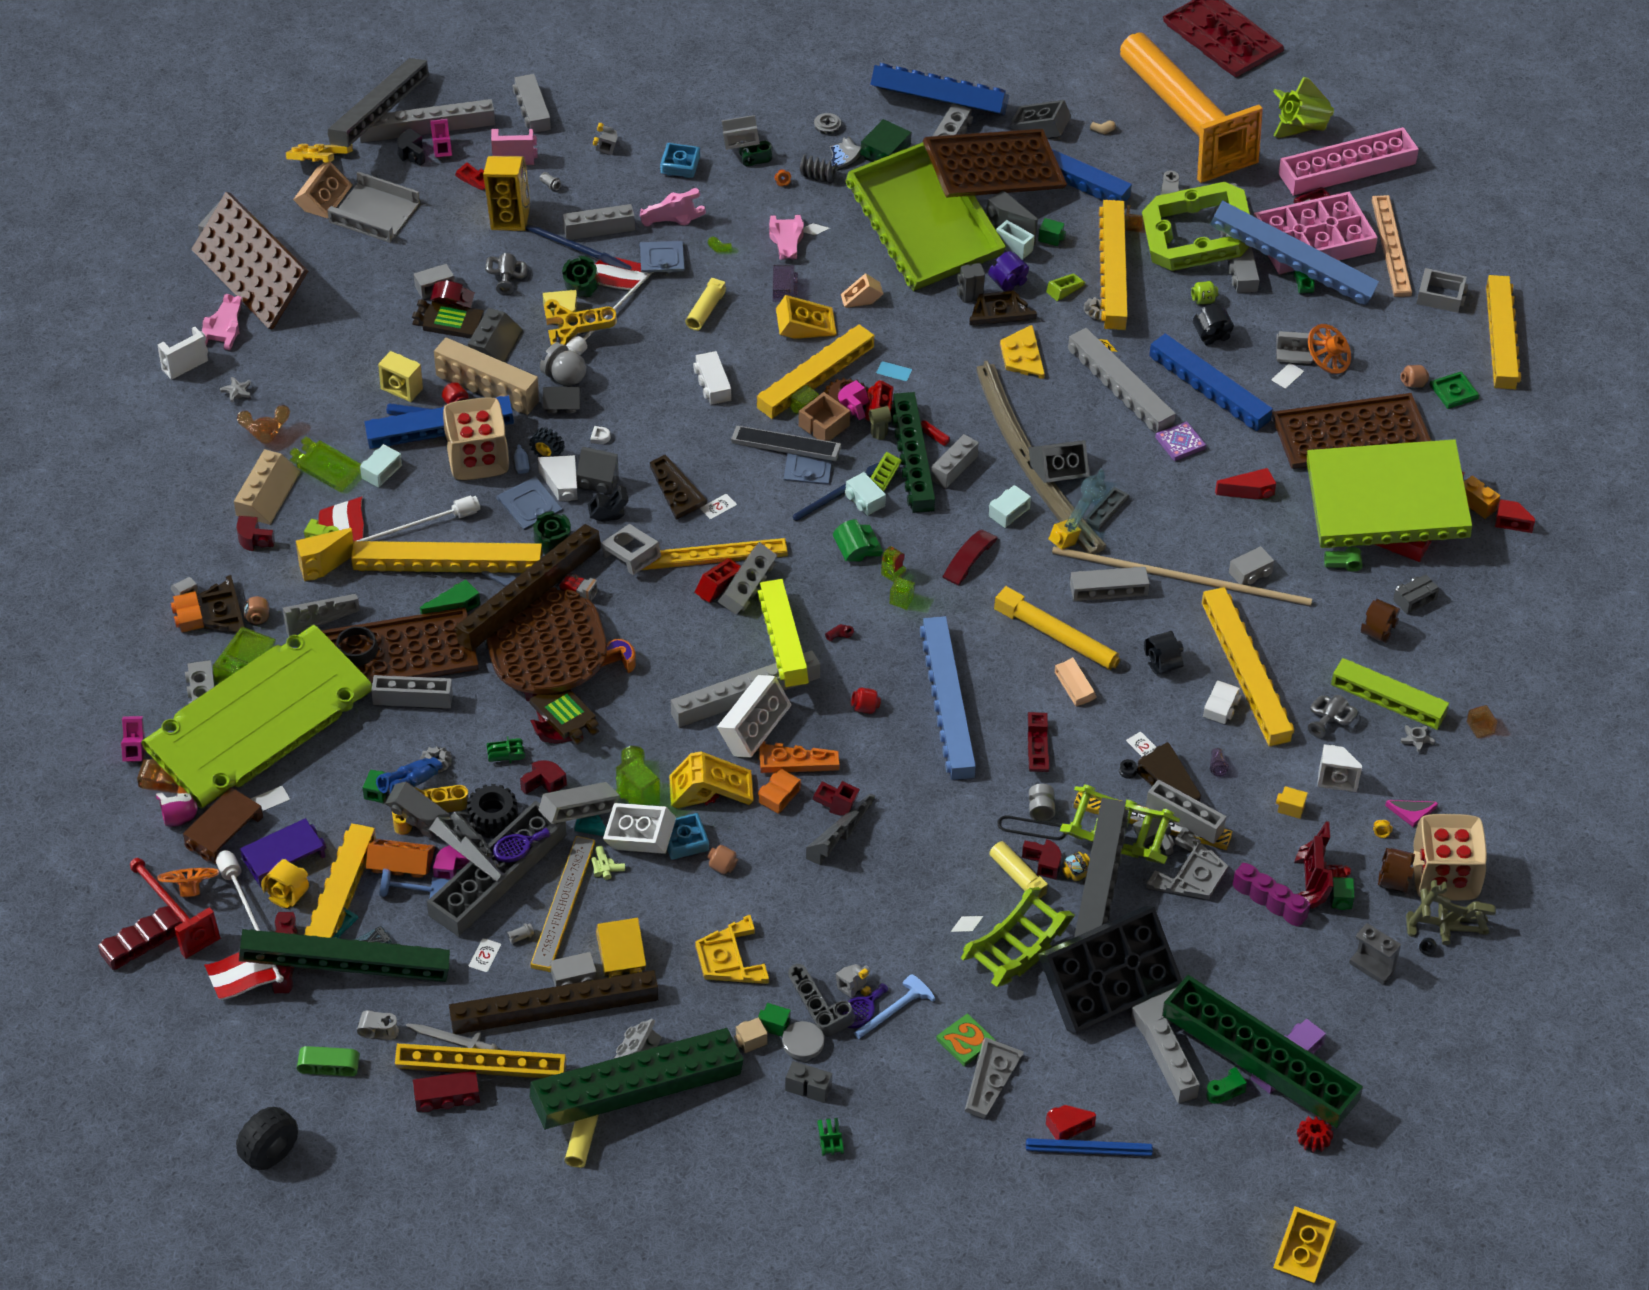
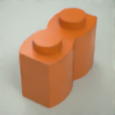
(187, 611)
(779, 790)

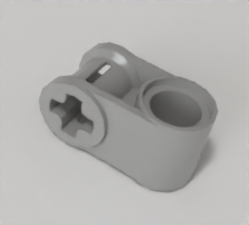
(1170, 182)
(375, 1024)

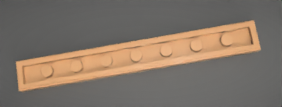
(1391, 246)

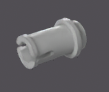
(553, 183)
(521, 933)

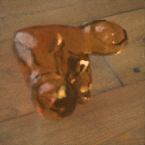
(264, 428)

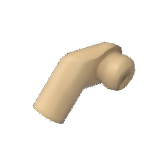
(1104, 128)

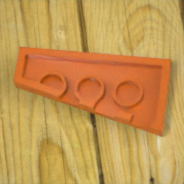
(796, 759)

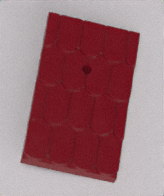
(1223, 35)

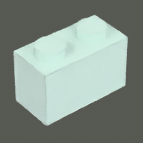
(1016, 239)
(380, 465)
(865, 494)
(1009, 506)

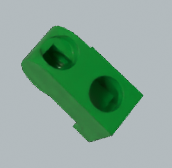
(1304, 283)
(1226, 1088)

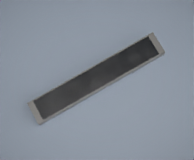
(786, 443)

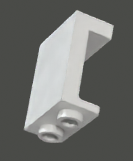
(183, 355)

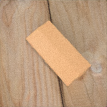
(1074, 682)

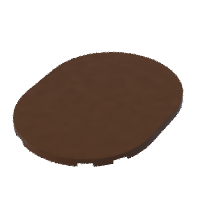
(550, 644)

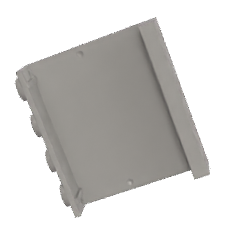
(375, 208)

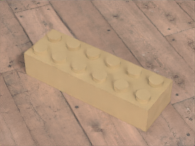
(486, 375)

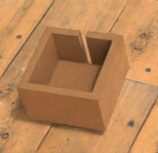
(824, 417)

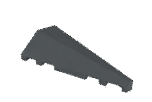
(842, 829)
(462, 837)

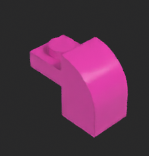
(441, 138)
(854, 397)
(132, 738)
(447, 863)

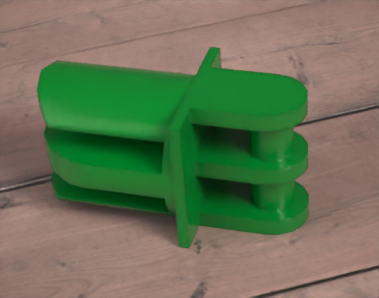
(505, 750)
(830, 1139)

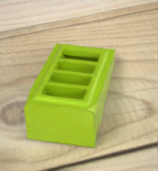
(1063, 286)
(889, 462)

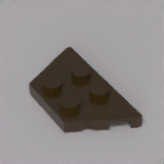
(1000, 307)
(220, 607)

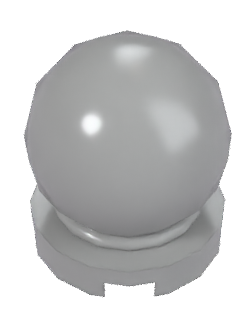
(563, 365)

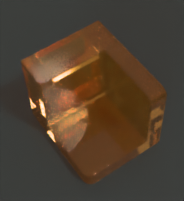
(1132, 221)
(1481, 721)

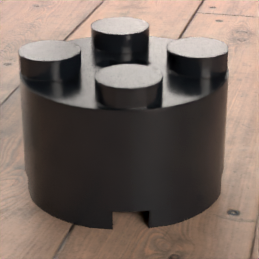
(1213, 324)
(1164, 652)

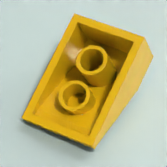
(804, 318)
(324, 552)
(1305, 1244)

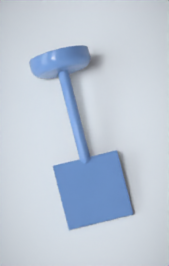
(437, 884)

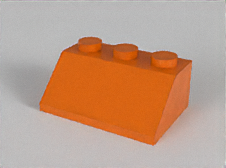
(399, 857)

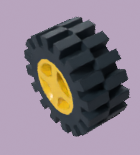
(546, 443)

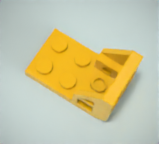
(705, 775)

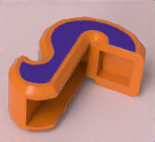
(621, 650)

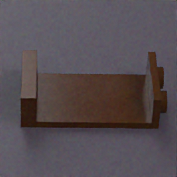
(221, 823)

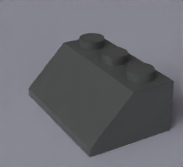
(495, 335)
(1060, 461)

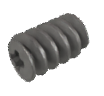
(818, 169)

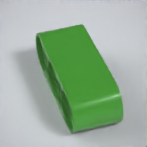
(328, 1061)

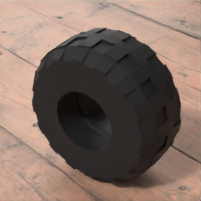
(267, 1138)

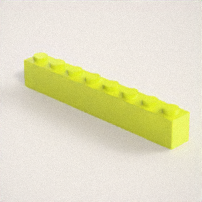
(782, 633)

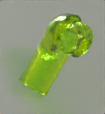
(718, 246)

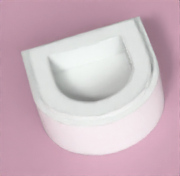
(600, 435)

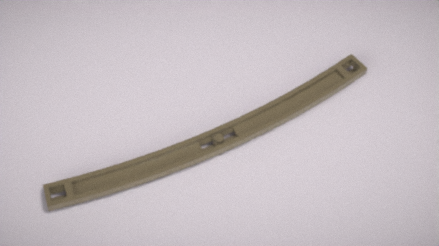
(1018, 442)

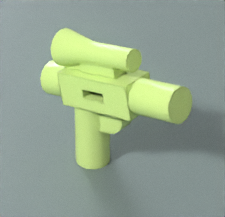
(604, 866)

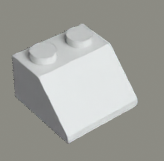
(1338, 769)

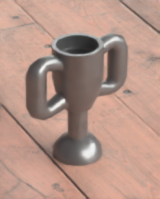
(506, 269)
(1332, 712)

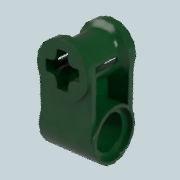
(756, 153)

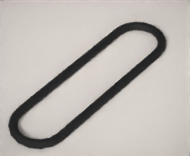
(1026, 833)

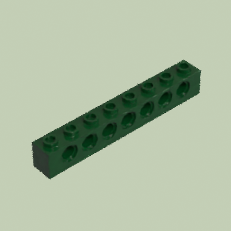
(913, 452)

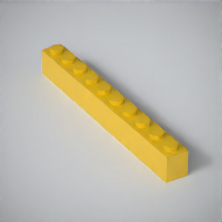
(1114, 265)
(444, 556)
(1247, 666)

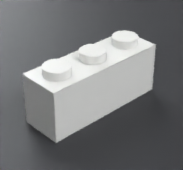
(712, 378)

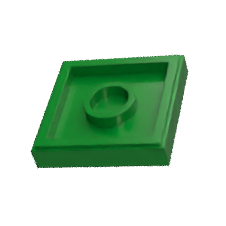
(1454, 390)

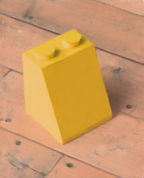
(621, 947)

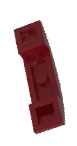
(967, 556)
(1038, 742)

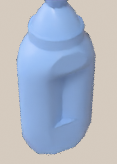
(521, 460)

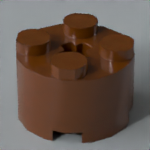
(1380, 620)
(1396, 869)

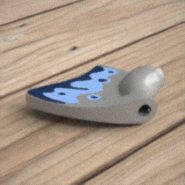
(845, 153)

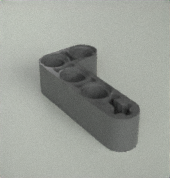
(814, 999)

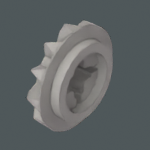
(821, 120)
(1091, 310)
(444, 756)

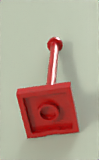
(193, 933)

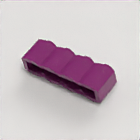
(1274, 896)

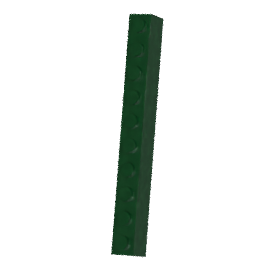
(344, 955)

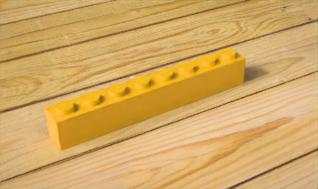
(1502, 332)
(816, 370)
(342, 882)
(482, 1060)

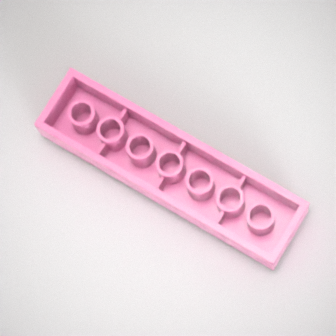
(1348, 161)

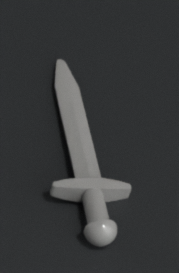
(470, 1043)

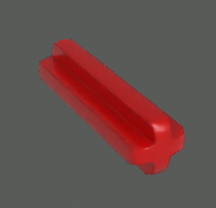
(935, 433)

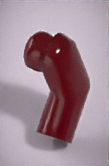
(839, 631)

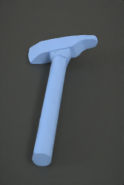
(917, 990)

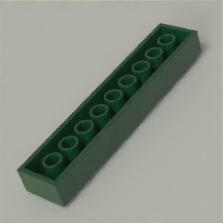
(1262, 1051)
(635, 1078)

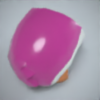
(177, 809)

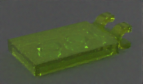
(326, 464)

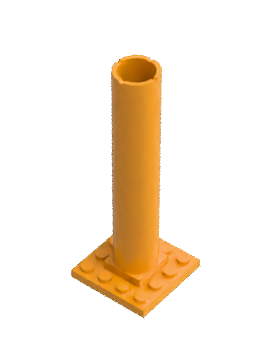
(1224, 140)

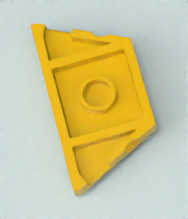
(1022, 353)

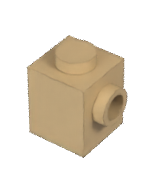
(750, 1035)

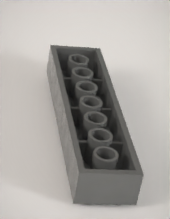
(1103, 865)
(474, 891)

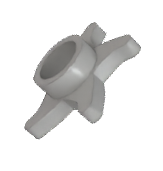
(236, 389)
(1417, 737)

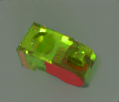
(892, 561)

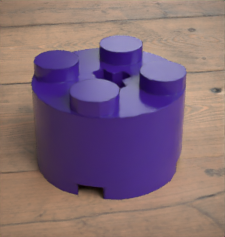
(1009, 271)

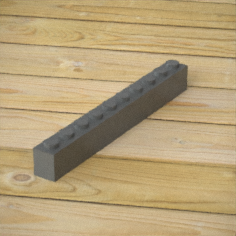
(378, 102)

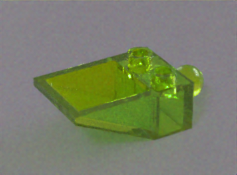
(241, 650)

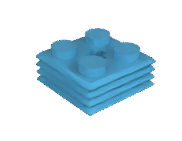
(680, 160)
(687, 837)

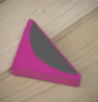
(1411, 810)

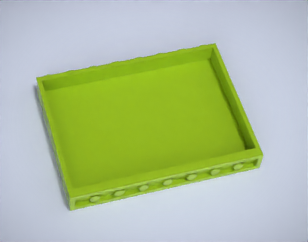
(917, 222)
(1388, 493)

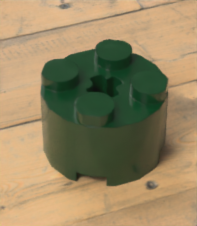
(581, 276)
(551, 530)

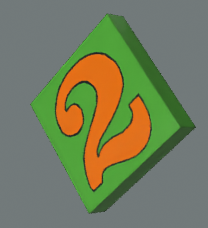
(963, 1039)

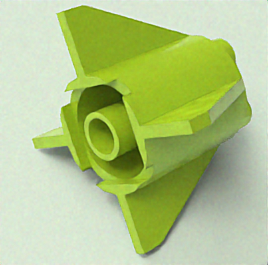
(1302, 110)

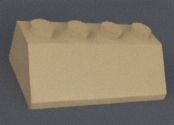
(266, 487)

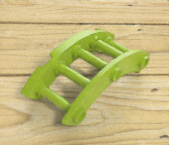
(1152, 854)
(1018, 966)

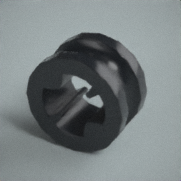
(1128, 763)

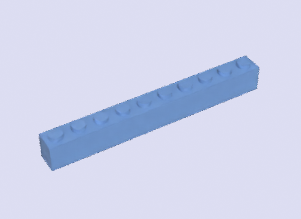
(1294, 253)
(948, 697)

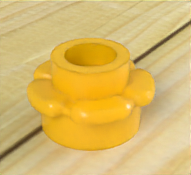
(1382, 832)

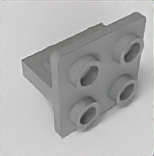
(1293, 347)
(639, 1039)

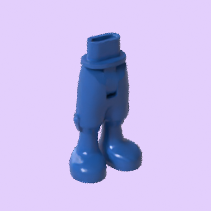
(412, 773)

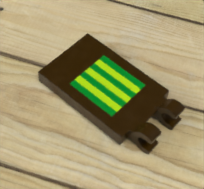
(447, 318)
(566, 714)

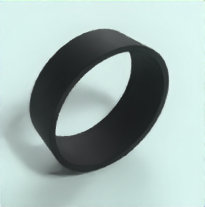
(363, 658)

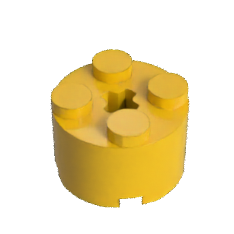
(285, 884)

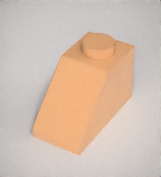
(862, 292)

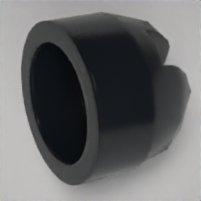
(1423, 946)

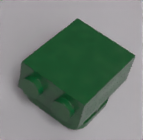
(884, 141)

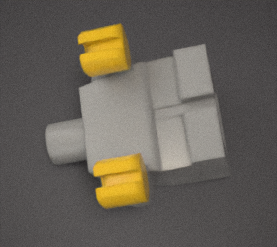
(607, 140)
(853, 979)

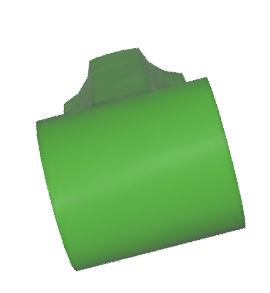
(1349, 558)

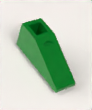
(458, 596)

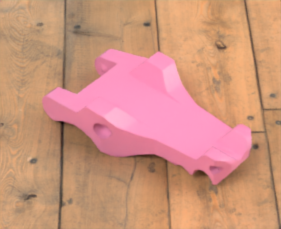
(674, 208)
(786, 235)
(224, 324)

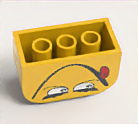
(507, 192)

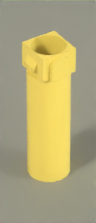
(706, 303)
(1017, 868)
(580, 1142)

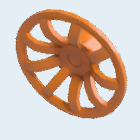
(1333, 345)
(189, 886)

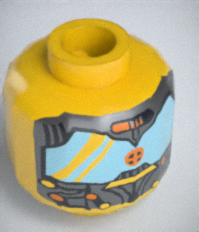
(1076, 866)

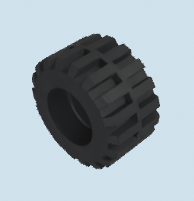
(492, 798)

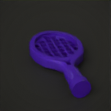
(527, 840)
(882, 988)

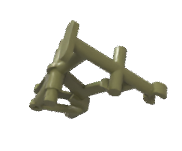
(1446, 920)

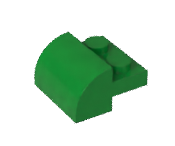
(856, 541)

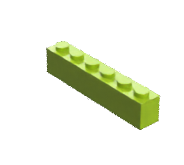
(1390, 693)

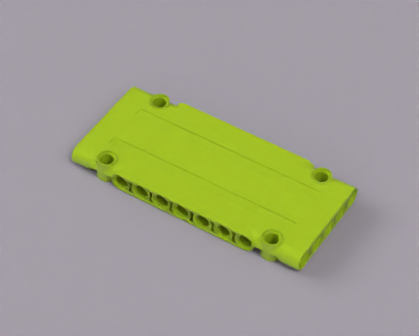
(257, 715)

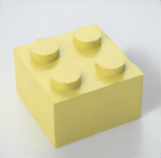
(400, 376)

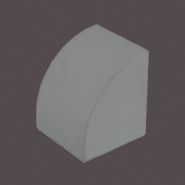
(184, 586)

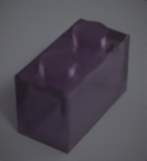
(783, 282)

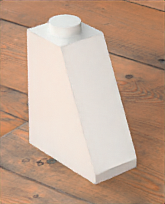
(560, 476)

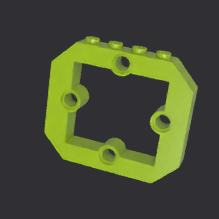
(1191, 200)

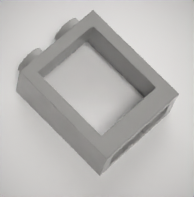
(1442, 280)

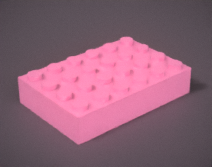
(1326, 223)

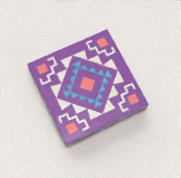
(1180, 441)

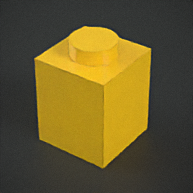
(1062, 537)
(1291, 802)

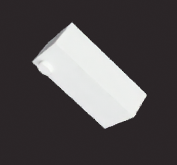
(754, 716)

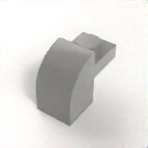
(1167, 843)

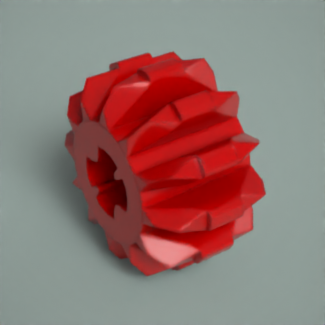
(1314, 1134)

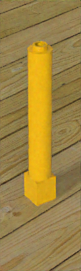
(1013, 605)

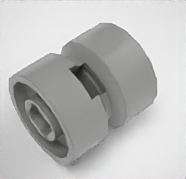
(1041, 802)

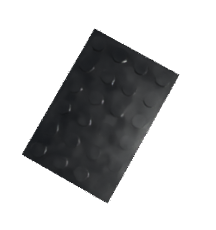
(1110, 968)

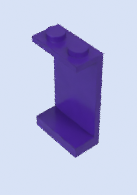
(288, 843)

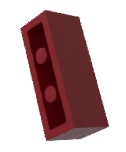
(446, 1091)

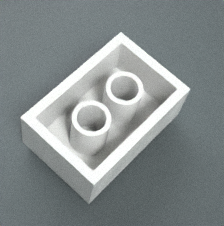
(639, 828)

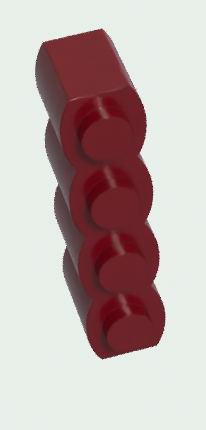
(285, 923)
(140, 938)

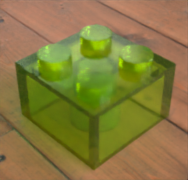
(637, 783)

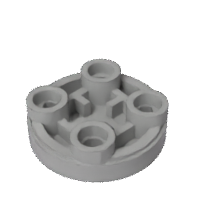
(803, 1040)

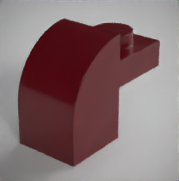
(452, 293)
(250, 534)
(545, 774)
(837, 799)
(1046, 855)

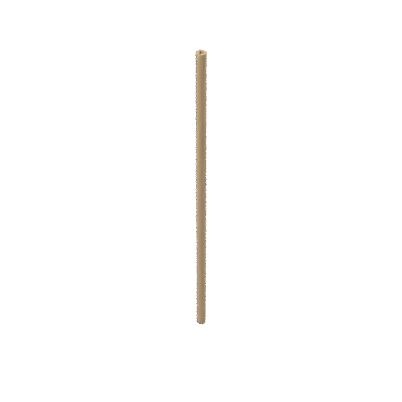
(1184, 576)

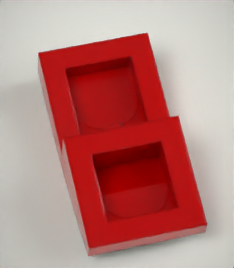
(471, 176)

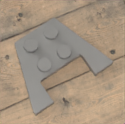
(1198, 874)

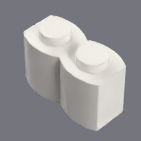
(1221, 702)

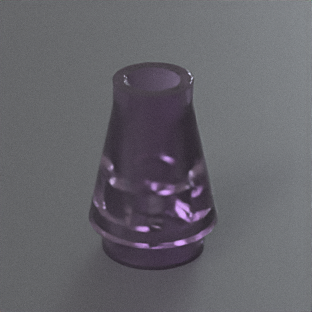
(1218, 763)

